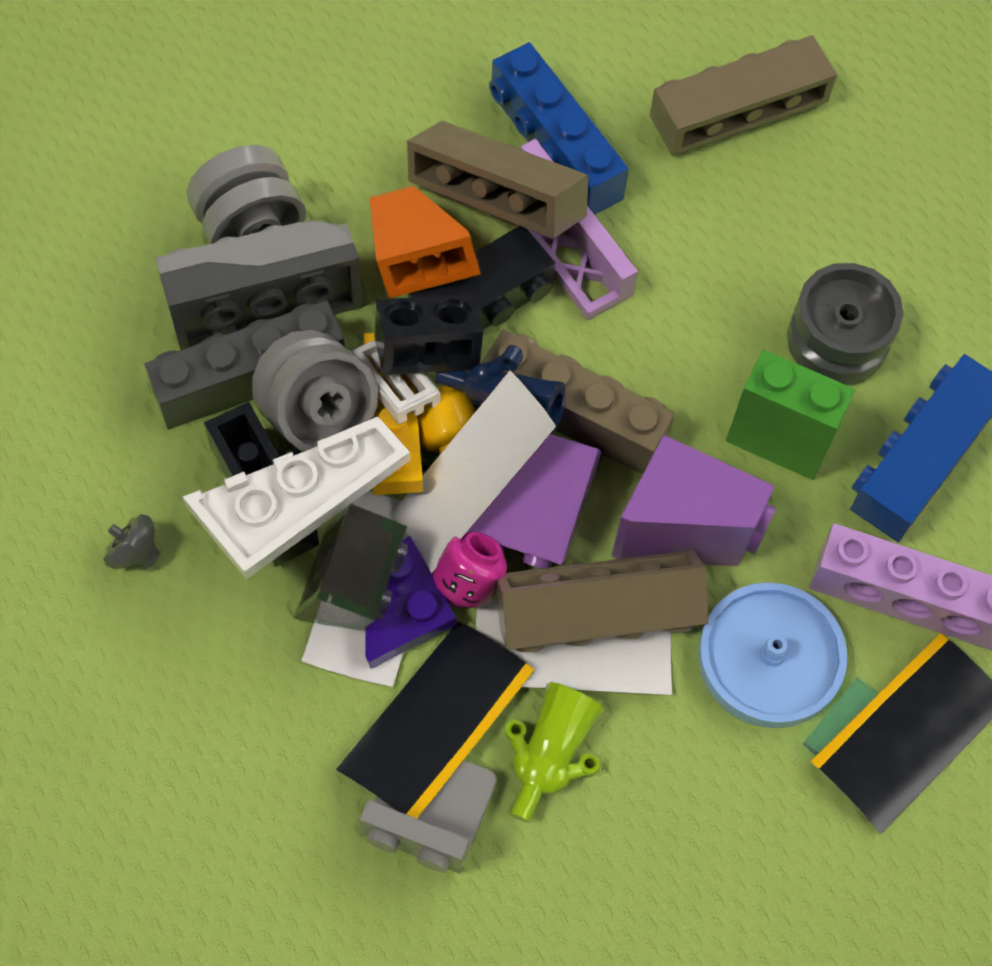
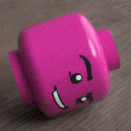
(470, 570)

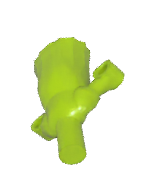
(545, 761)

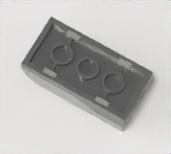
(258, 278)

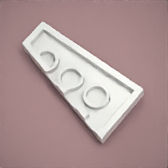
(278, 506)

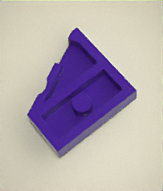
(414, 612)

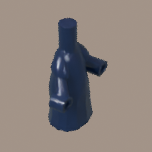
(485, 377)

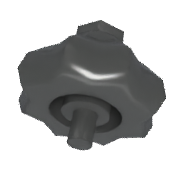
(132, 544)

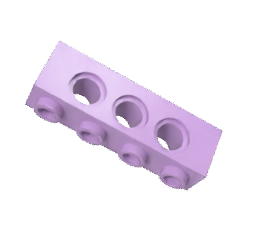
(905, 585)

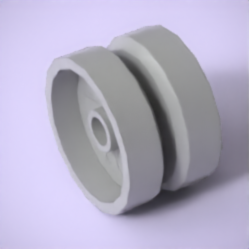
(243, 193)
(312, 388)

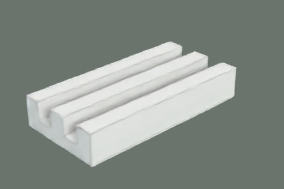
(410, 402)

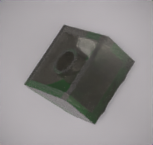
(353, 570)

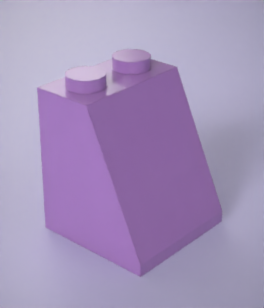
(543, 502)
(694, 505)

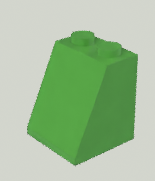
(788, 414)

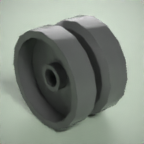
(845, 322)

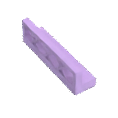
(597, 250)

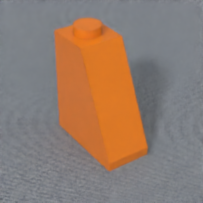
(418, 243)

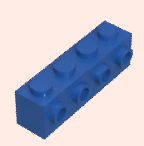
(550, 114)
(927, 450)

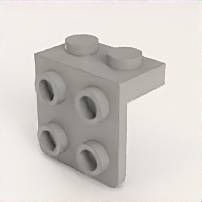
(443, 830)

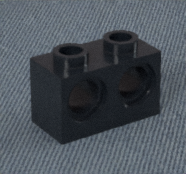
(428, 334)

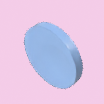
(772, 655)

